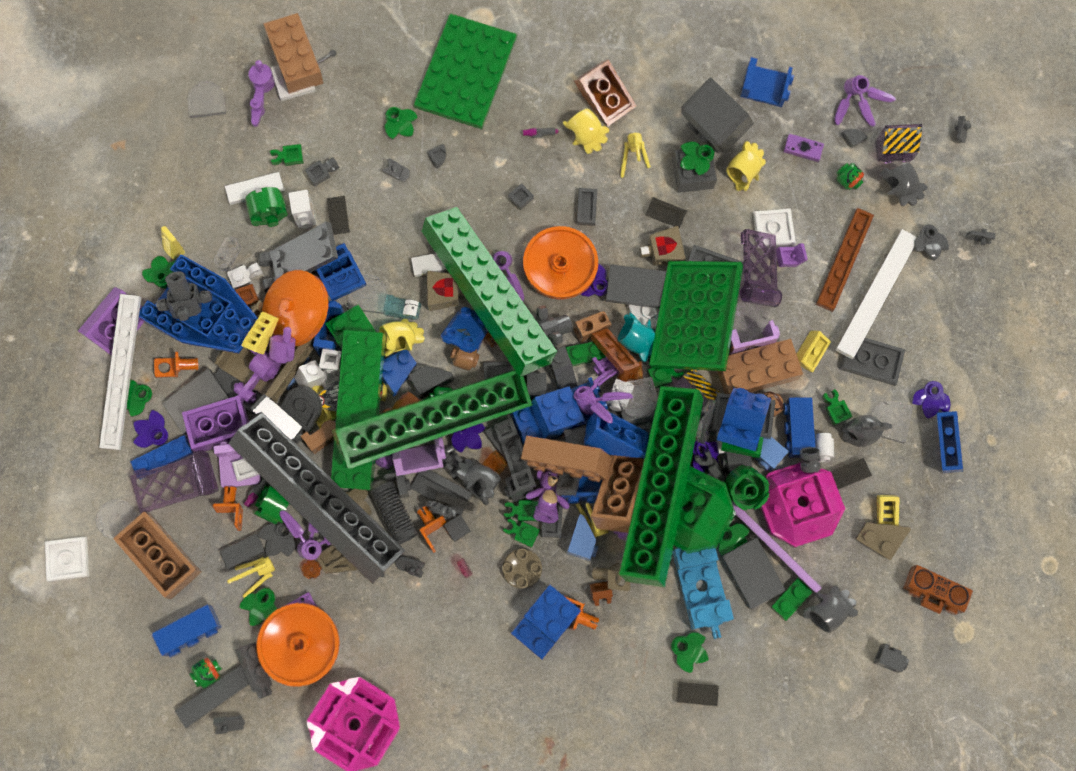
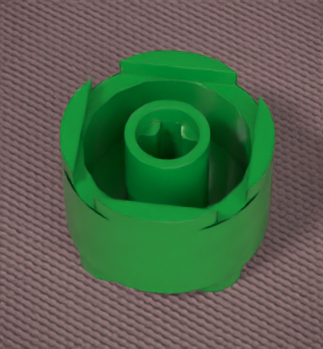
(266, 207)
(751, 497)
(270, 504)

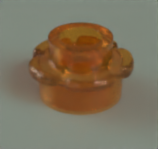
(316, 569)

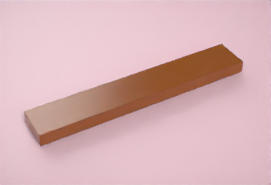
(844, 260)

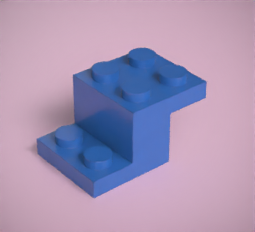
(341, 275)
(548, 415)
(744, 419)
(545, 622)

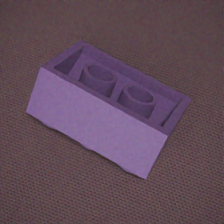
(102, 323)
(214, 423)

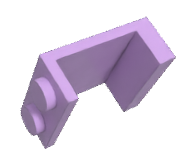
(770, 334)
(419, 458)

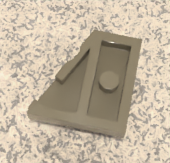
(883, 537)
(334, 562)

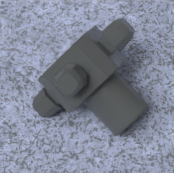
(182, 297)
(553, 327)

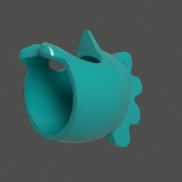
(637, 337)

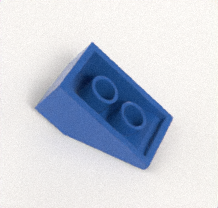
(616, 438)

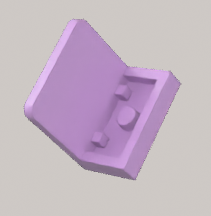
(227, 474)

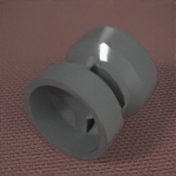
(810, 459)

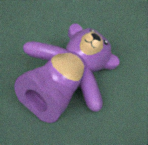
(546, 508)

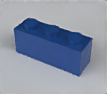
(798, 425)
(950, 442)
(187, 631)

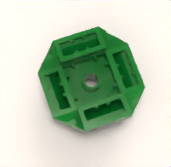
(709, 517)

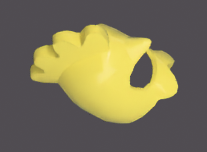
(587, 130)
(748, 163)
(401, 335)

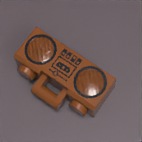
(934, 586)

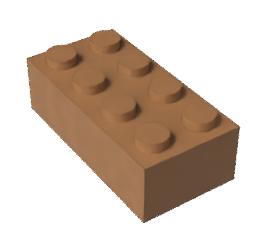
(293, 53)
(761, 367)
(566, 458)
(618, 494)
(157, 555)

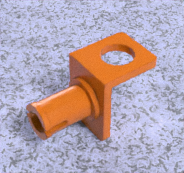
(176, 364)
(230, 506)
(431, 524)
(582, 618)

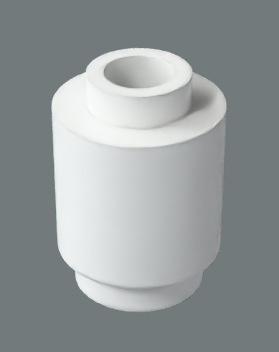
(825, 444)

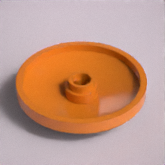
(560, 262)
(299, 303)
(298, 644)

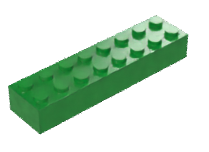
(358, 398)

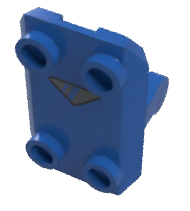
(465, 330)

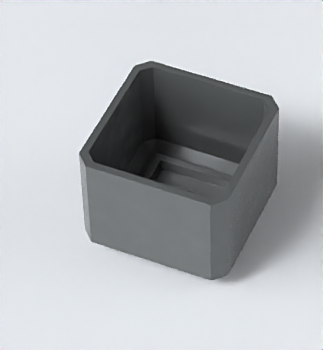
(716, 116)

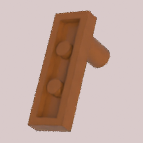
(616, 353)

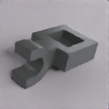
(319, 172)
(713, 467)

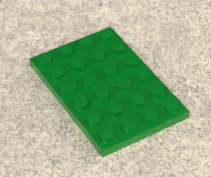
(465, 71)
(696, 315)

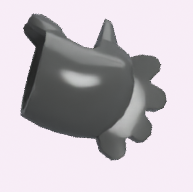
(904, 184)
(866, 429)
(478, 479)
(832, 610)

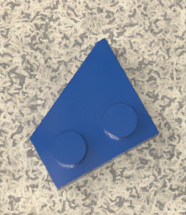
(396, 370)

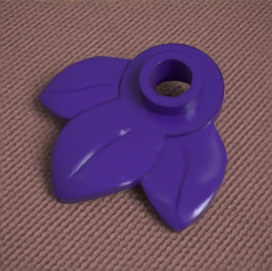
(600, 279)
(932, 402)
(149, 429)
(468, 438)
(712, 446)

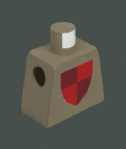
(664, 247)
(442, 291)

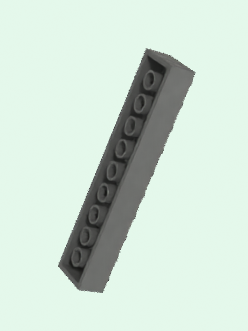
(316, 497)

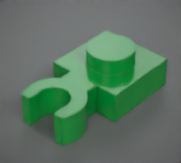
(290, 155)
(663, 376)
(837, 410)
(524, 511)
(524, 533)

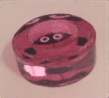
(464, 568)

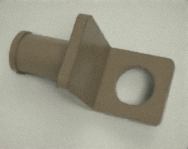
(612, 576)

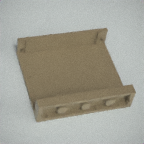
(238, 365)

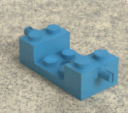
(705, 607)

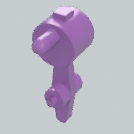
(263, 82)
(282, 346)
(264, 369)

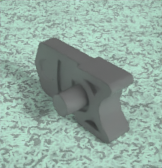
(962, 128)
(396, 170)
(983, 236)
(411, 566)
(228, 724)

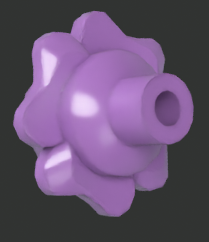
(385, 462)

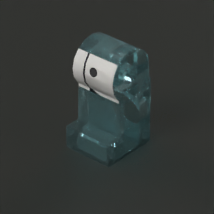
(401, 308)

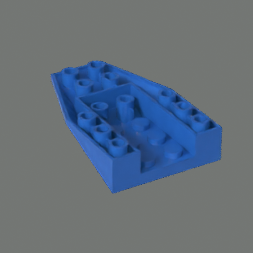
(219, 324)

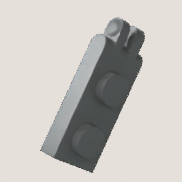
(255, 674)

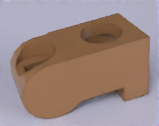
(591, 324)
(321, 437)

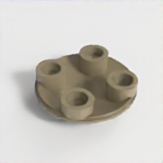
(522, 568)

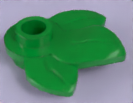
(400, 125)
(694, 157)
(158, 272)
(135, 402)
(735, 538)
(258, 608)
(692, 651)

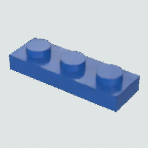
(164, 455)

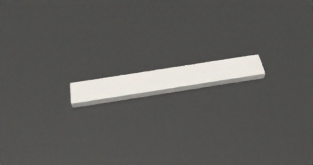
(876, 295)
(120, 372)

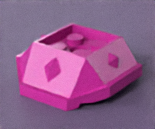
(796, 523)
(332, 718)

